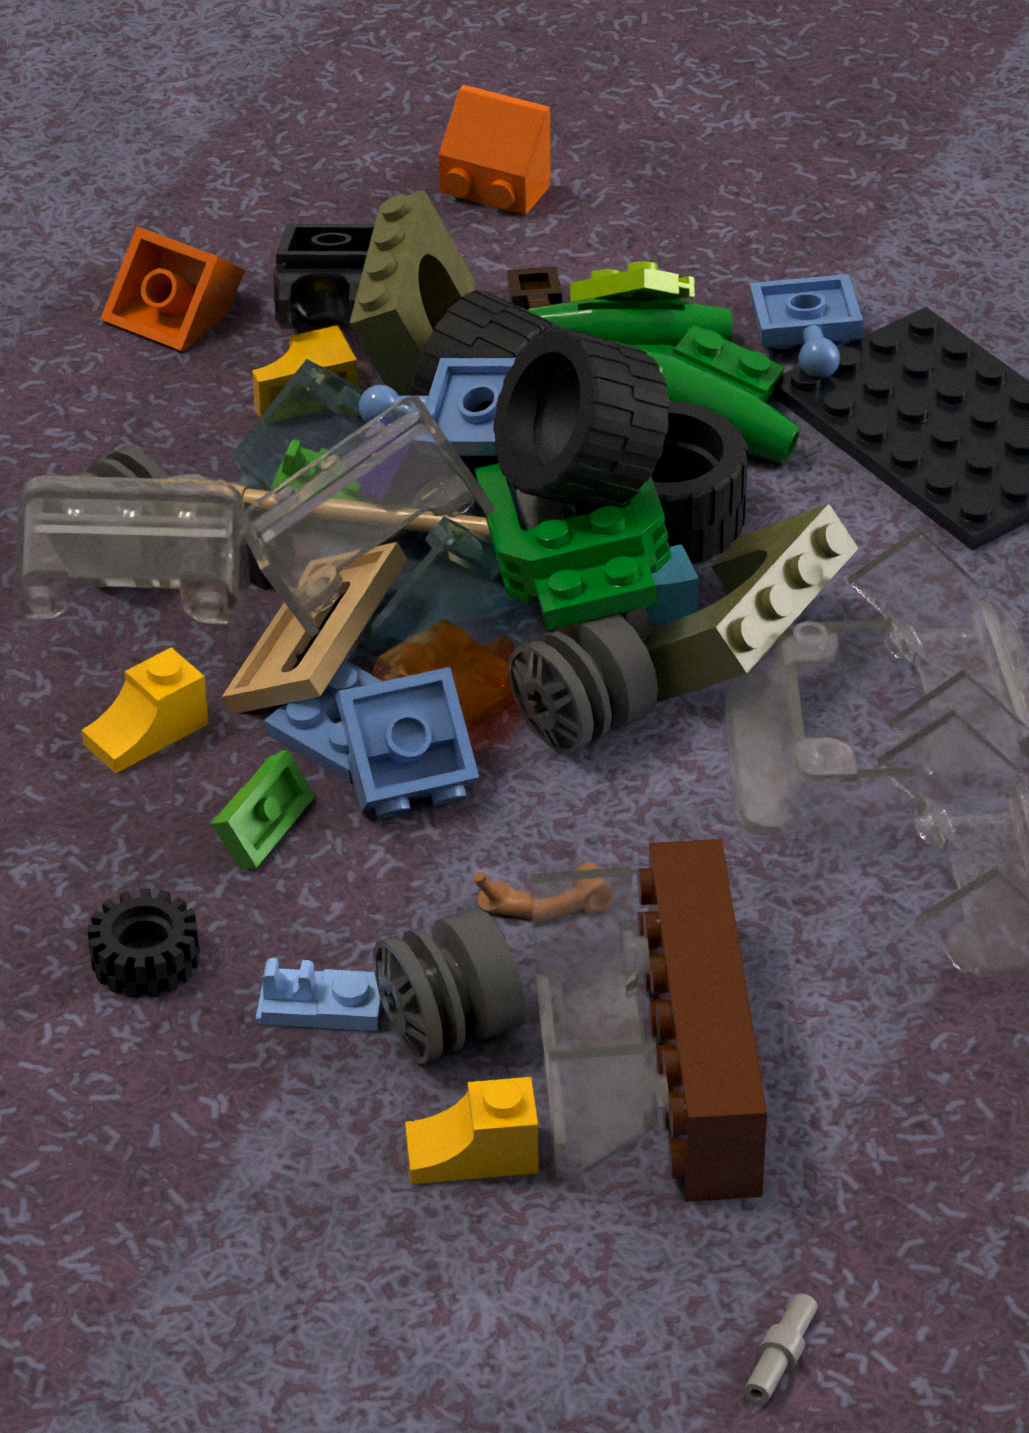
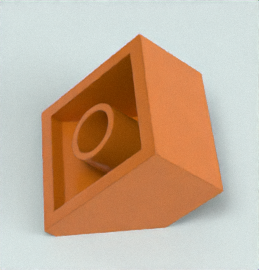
(496, 150)
(170, 290)

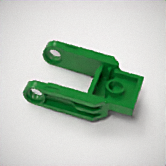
(579, 563)

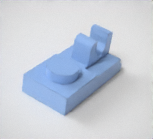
(319, 998)

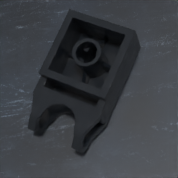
(319, 272)

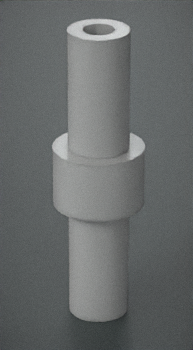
(780, 1348)

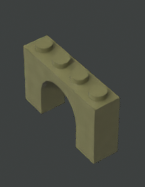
(406, 286)
(769, 584)

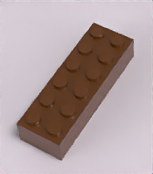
(703, 1022)

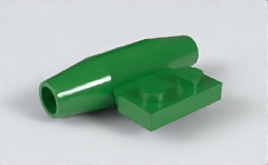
(638, 322)
(733, 384)

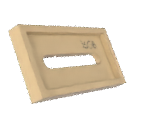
(267, 673)

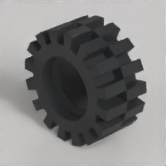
(149, 966)

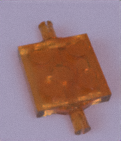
(476, 669)

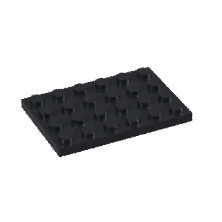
(928, 421)

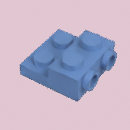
(407, 742)

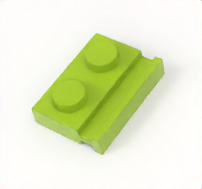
(639, 282)

